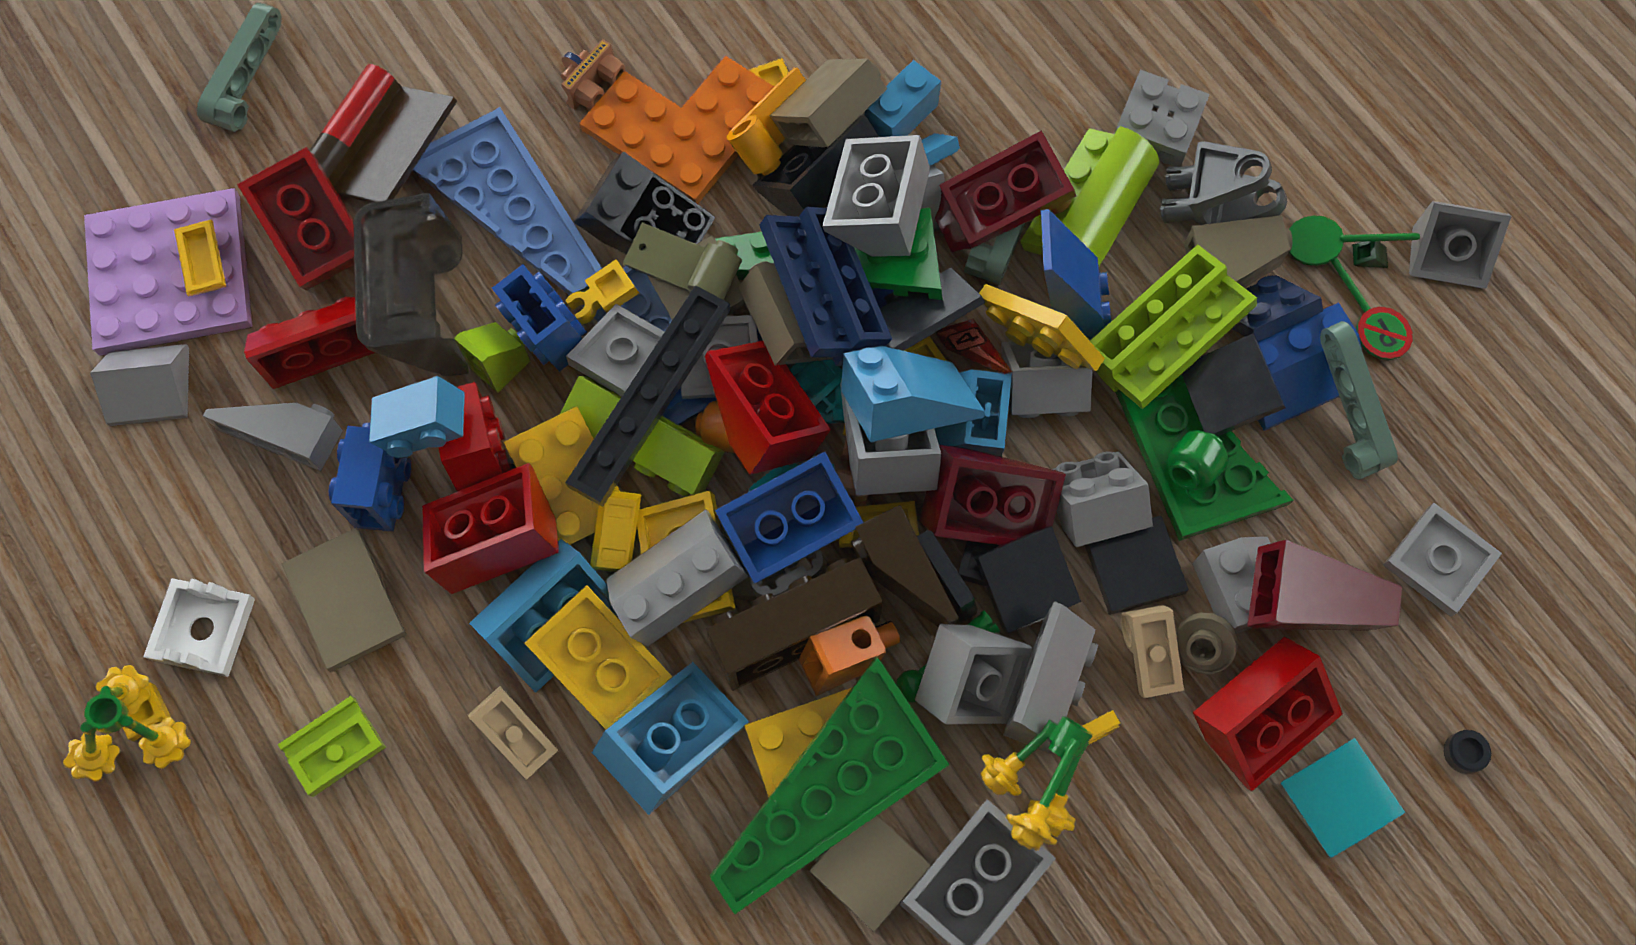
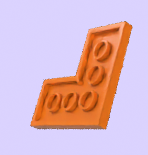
(678, 143)

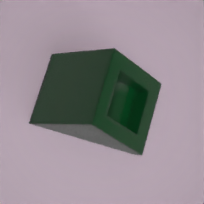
(1370, 254)

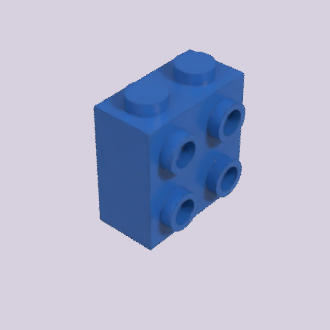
(539, 316)
(368, 482)

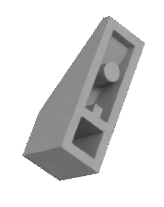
(284, 428)

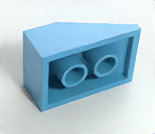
(904, 392)
(669, 737)

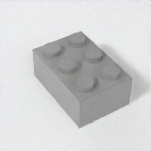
(976, 881)

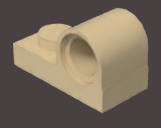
(1153, 641)
(512, 732)

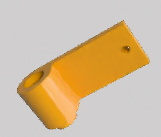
(756, 135)

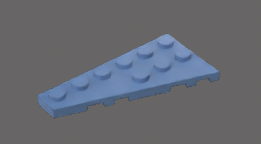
(501, 188)

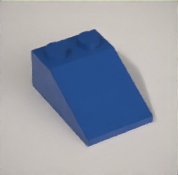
(1074, 277)

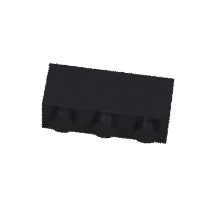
(809, 172)
(917, 316)

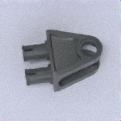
(1220, 188)

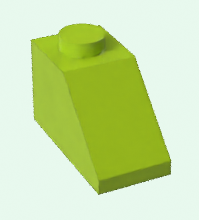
(493, 353)

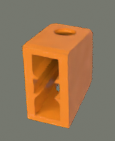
(845, 652)

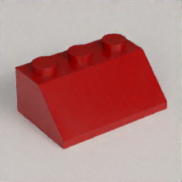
(306, 344)
(488, 530)
(1269, 712)

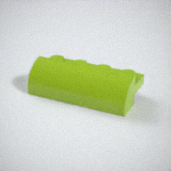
(1108, 181)
(1170, 326)

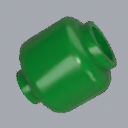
(1197, 460)

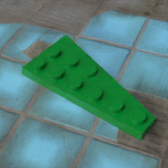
(899, 273)
(1236, 494)
(847, 775)

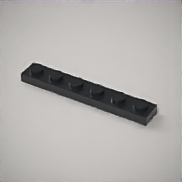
(648, 396)

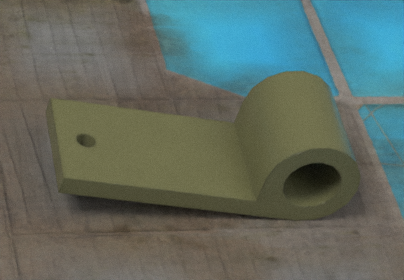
(684, 262)

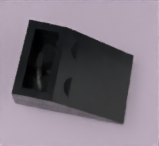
(633, 196)

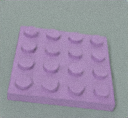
(139, 279)

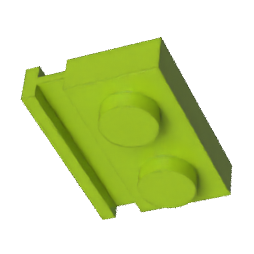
(331, 746)

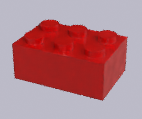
(302, 217)

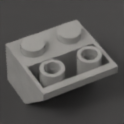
(1102, 499)

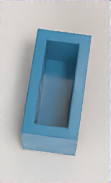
(905, 102)
(417, 417)

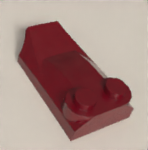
(1003, 193)

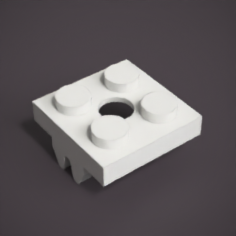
(182, 606)

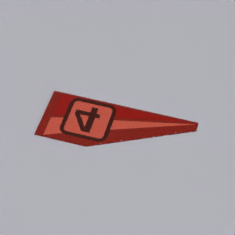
(971, 342)

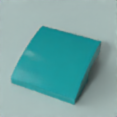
(1342, 797)

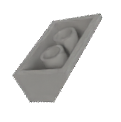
(878, 194)
(674, 579)
(1052, 674)

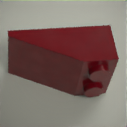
(990, 497)

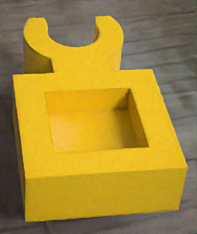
(606, 289)

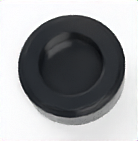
(1467, 751)

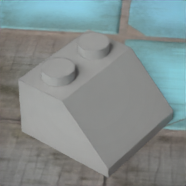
(1045, 383)
(1228, 578)
(972, 675)

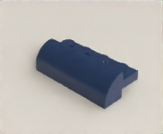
(824, 286)

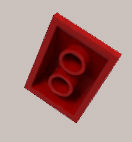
(763, 408)

